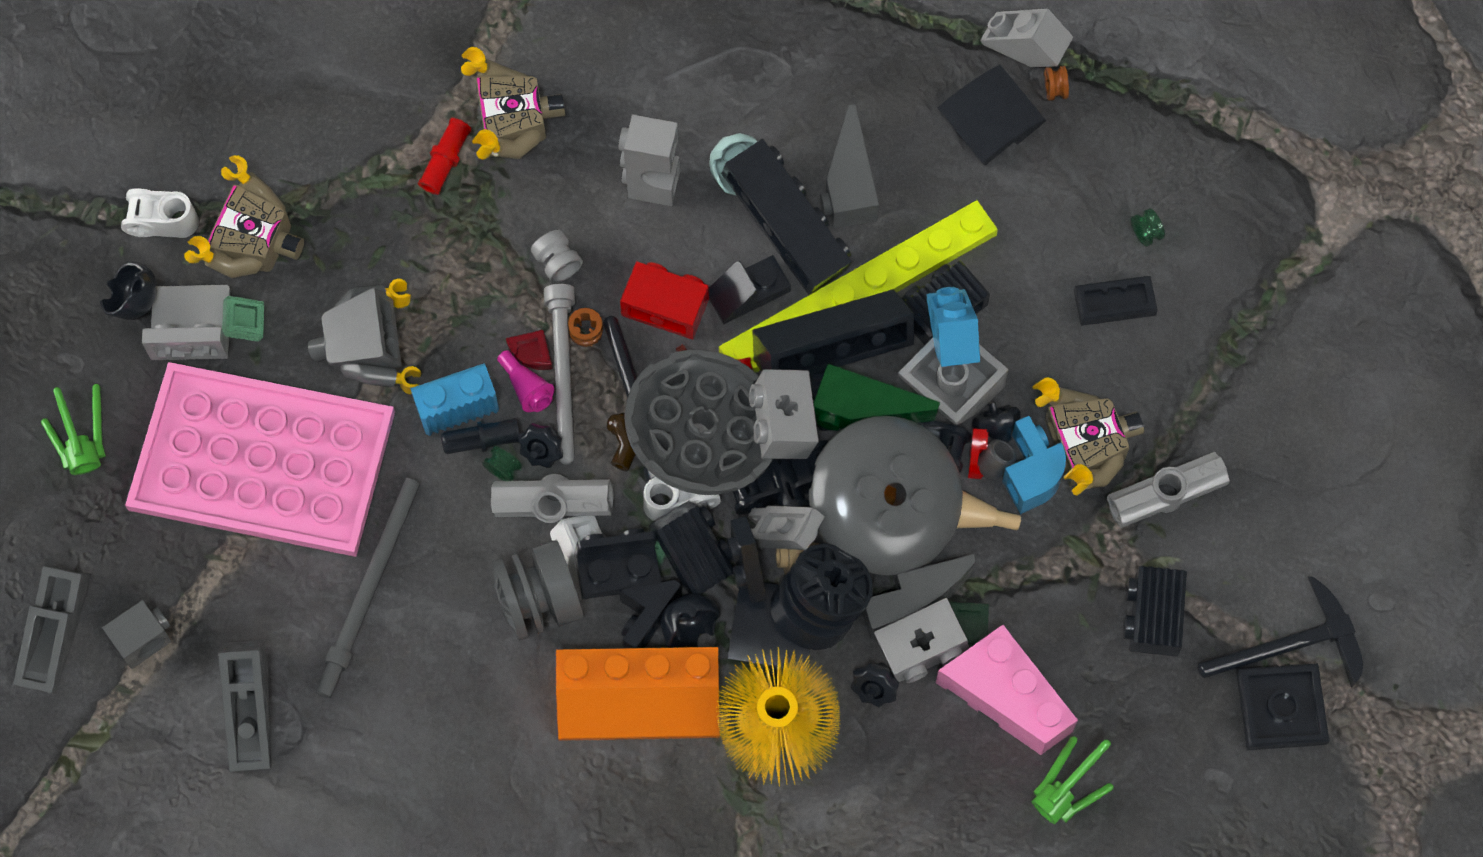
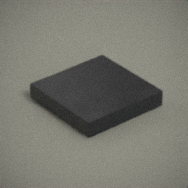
(1282, 707)

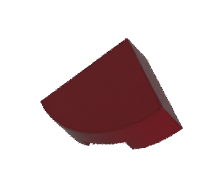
(530, 350)

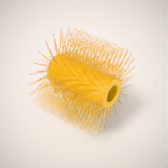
(781, 732)

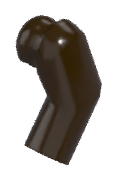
(624, 454)

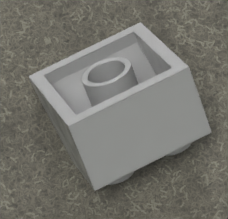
(959, 388)

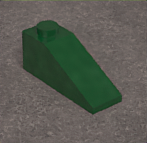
(850, 397)

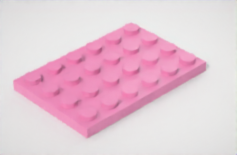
(261, 459)

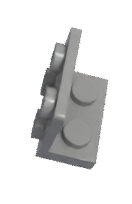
(187, 323)

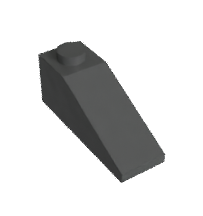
(849, 184)
(246, 704)

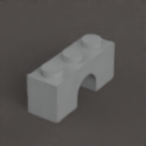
(650, 159)

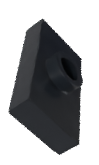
(1115, 300)

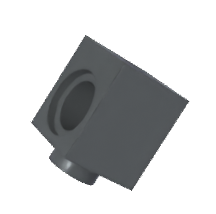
(138, 633)

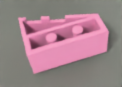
(1010, 690)

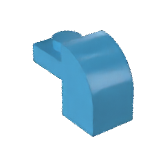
(1041, 471)

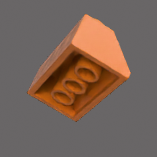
(637, 693)

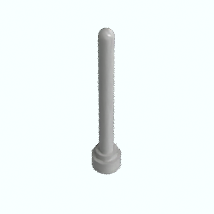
(559, 300)

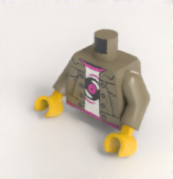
(509, 108)
(248, 229)
(1089, 433)

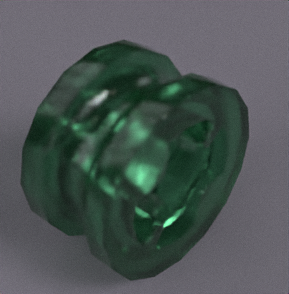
(1148, 227)
(502, 464)

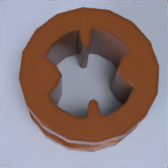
(1056, 83)
(596, 322)

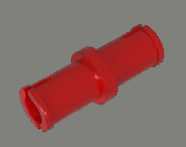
(444, 156)

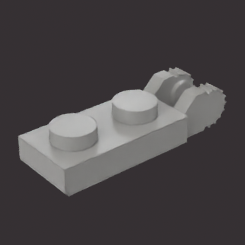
(785, 526)

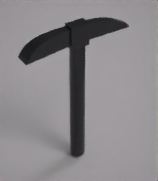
(1336, 628)

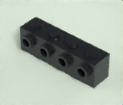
(787, 216)
(836, 335)

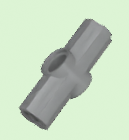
(1189, 480)
(530, 498)

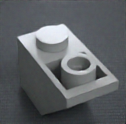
(1028, 37)

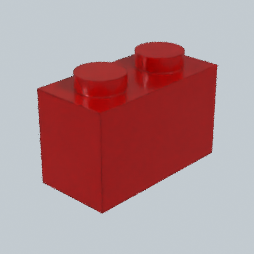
(665, 299)

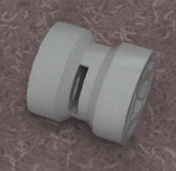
(556, 255)

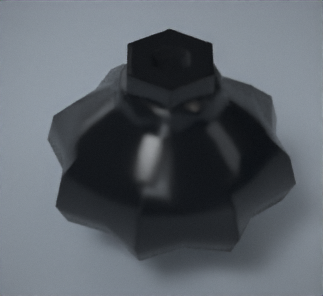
(998, 421)
(541, 445)
(875, 684)

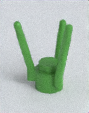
(80, 454)
(1055, 800)

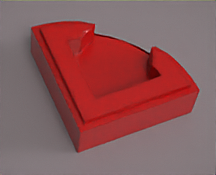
(978, 443)

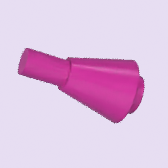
(532, 390)

